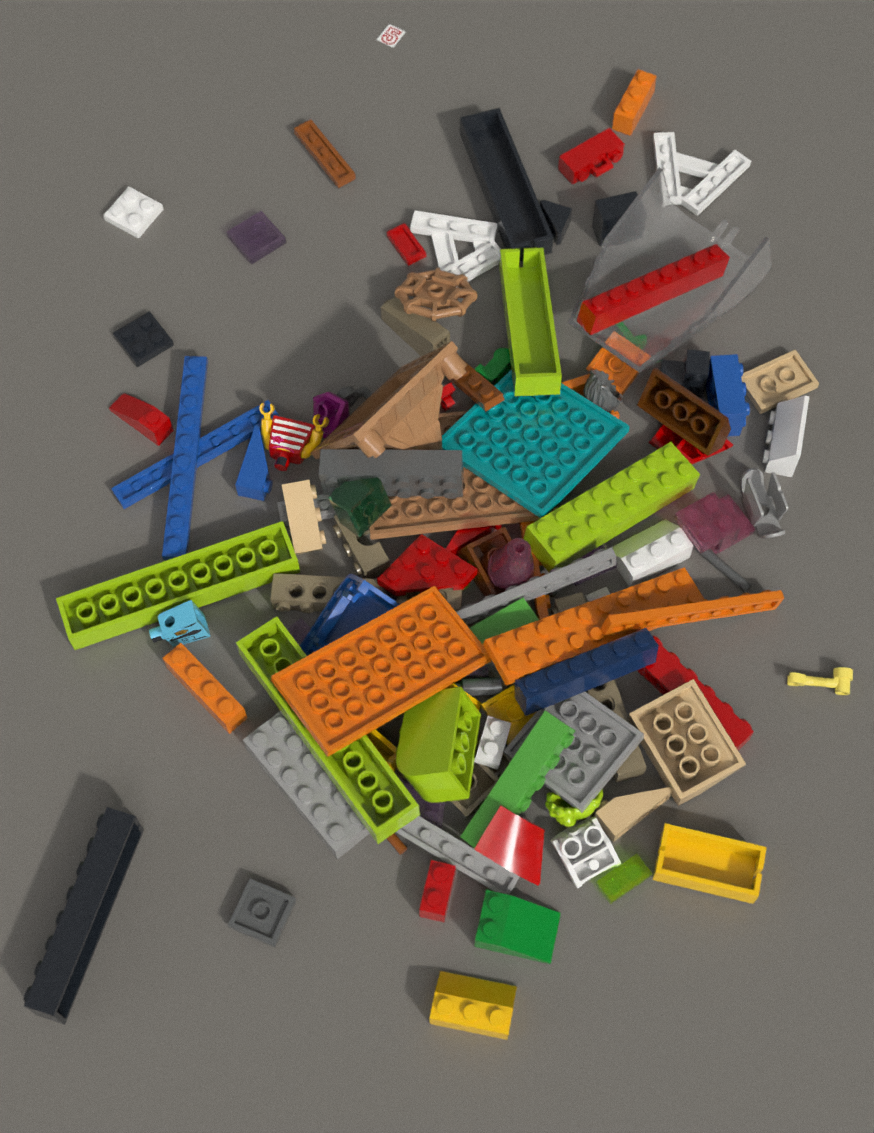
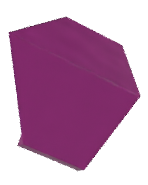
(333, 408)

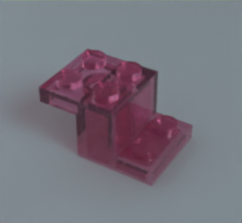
(714, 523)

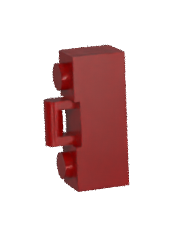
(591, 157)

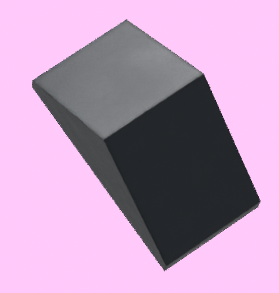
(557, 218)

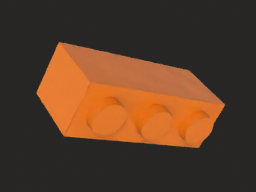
(634, 102)

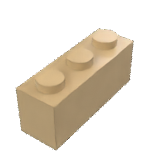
(303, 517)

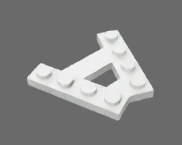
(716, 176)
(446, 228)

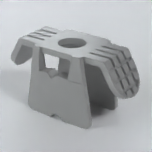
(755, 494)

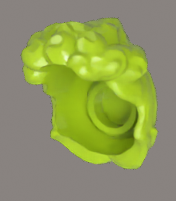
(567, 814)

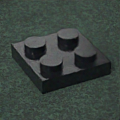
(143, 339)

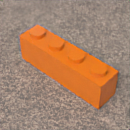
(205, 688)

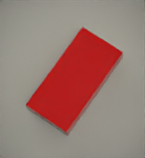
(406, 244)

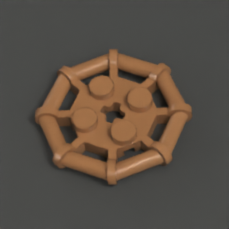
(436, 294)

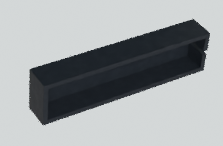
(505, 182)
(84, 916)

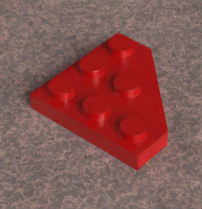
(425, 566)

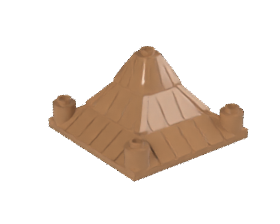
(402, 410)

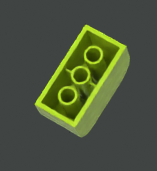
(439, 745)

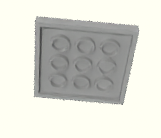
(595, 754)

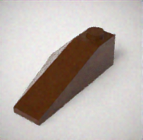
(478, 555)

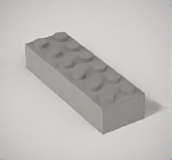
(305, 784)

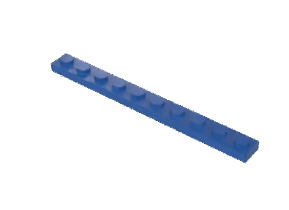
(185, 457)

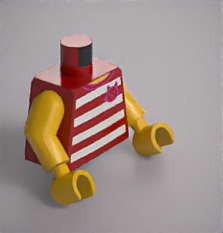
(290, 439)

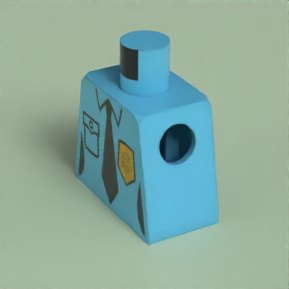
(181, 625)

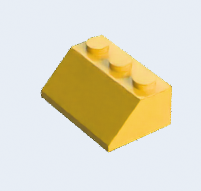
(473, 1005)

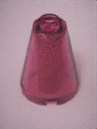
(511, 564)

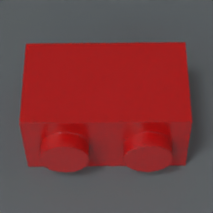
(437, 891)

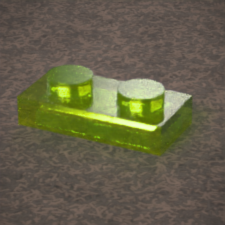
(623, 878)

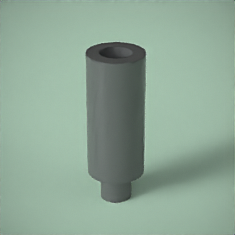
(481, 686)

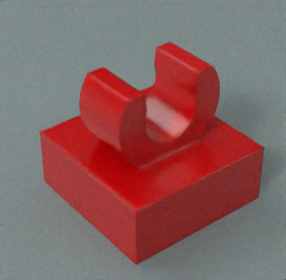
(446, 399)

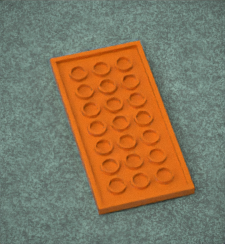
(380, 670)

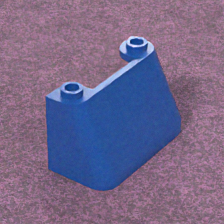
(348, 609)

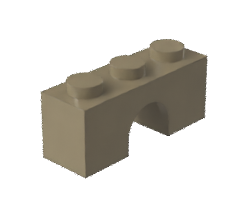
(369, 560)

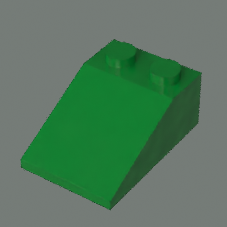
(517, 927)

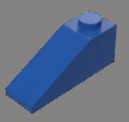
(254, 475)

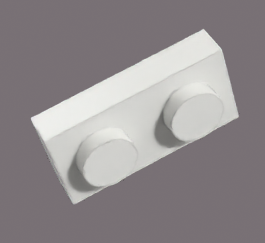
(492, 742)

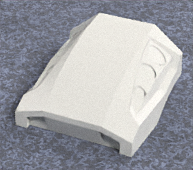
(585, 851)

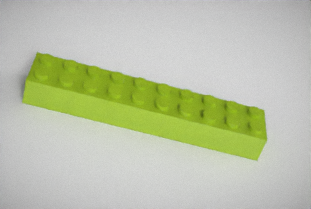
(197, 576)
(355, 770)

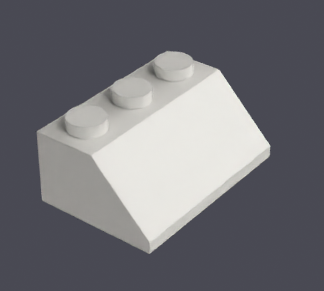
(786, 436)
(652, 552)

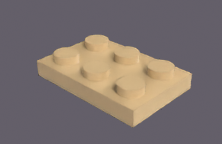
(778, 381)

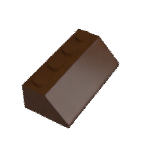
(684, 413)

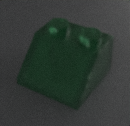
(360, 503)

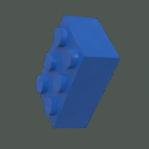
(727, 391)

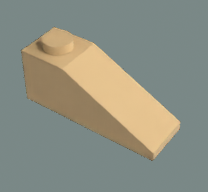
(628, 810)

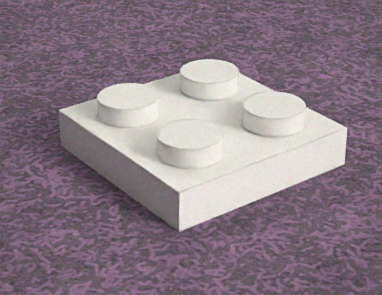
(133, 212)

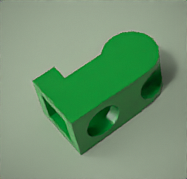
(497, 367)

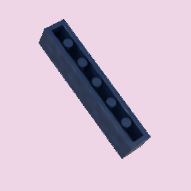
(585, 671)

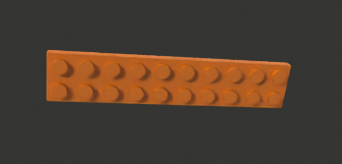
(579, 628)

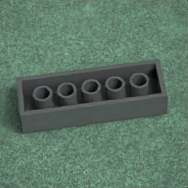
(400, 471)

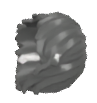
(601, 391)

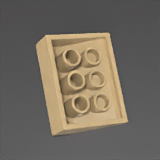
(686, 742)

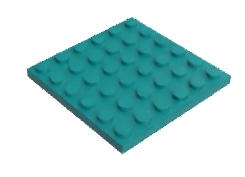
(535, 444)

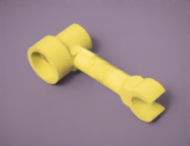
(840, 680)

